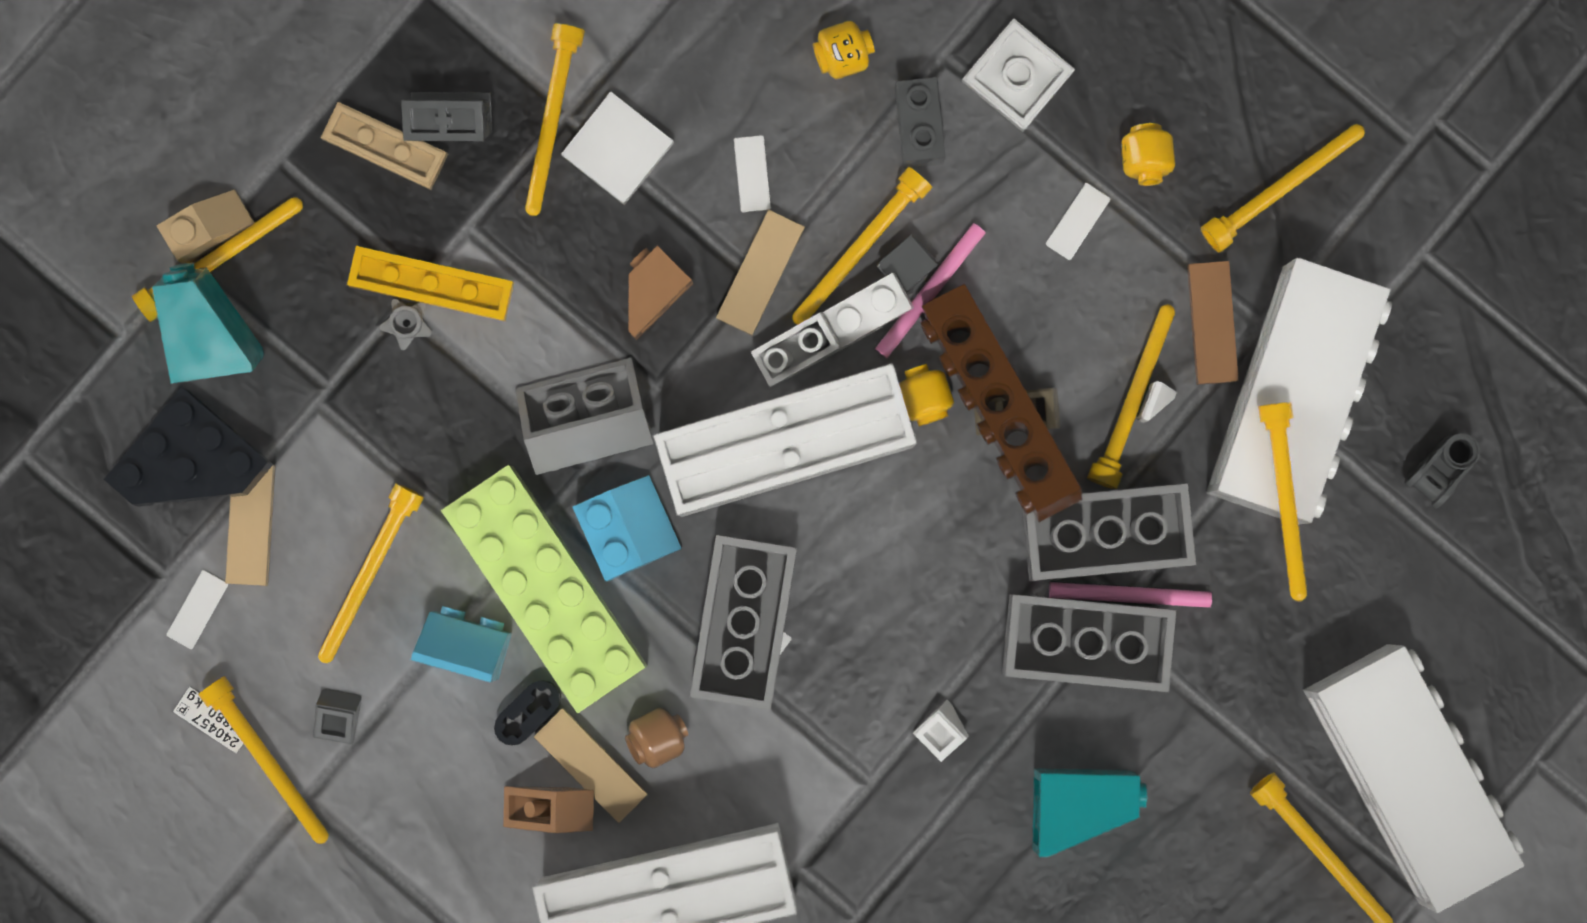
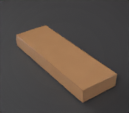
(1212, 323)

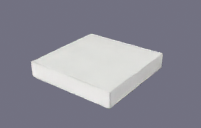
(1018, 75)
(617, 148)

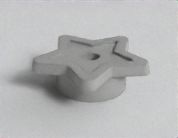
(395, 323)

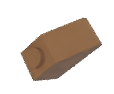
(653, 288)
(548, 809)

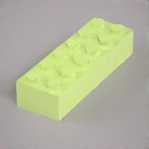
(544, 588)

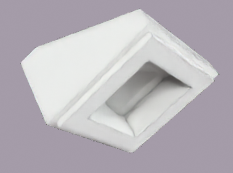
(1156, 399)
(942, 731)

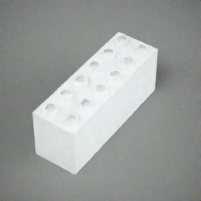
(1307, 355)
(785, 440)
(1415, 777)
(705, 881)

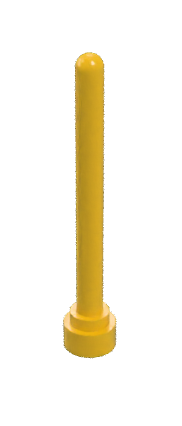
(566, 41)
(909, 189)
(1221, 231)
(145, 299)
(1277, 419)
(1107, 468)
(402, 504)
(221, 698)
(1272, 794)

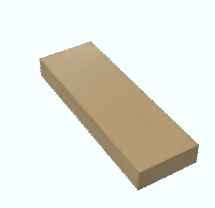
(384, 146)
(760, 272)
(251, 534)
(591, 765)

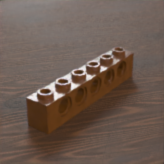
(958, 312)

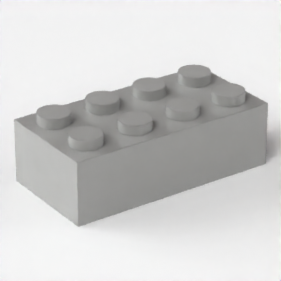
(1112, 534)
(743, 622)
(1089, 643)

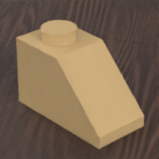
(205, 226)

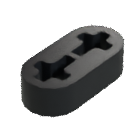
(520, 705)

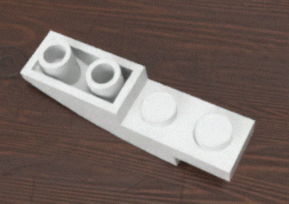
(832, 330)

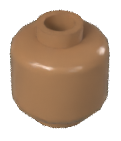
(656, 738)

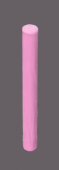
(930, 290)
(1130, 594)

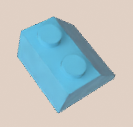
(627, 528)
(463, 645)

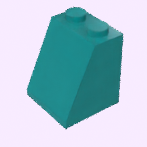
(201, 327)
(1082, 805)

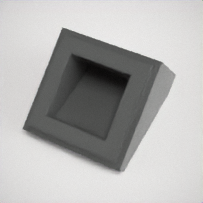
(909, 262)
(336, 716)

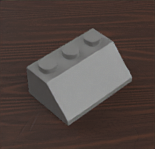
(583, 416)

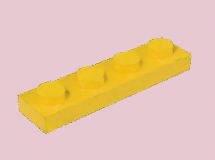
(430, 283)

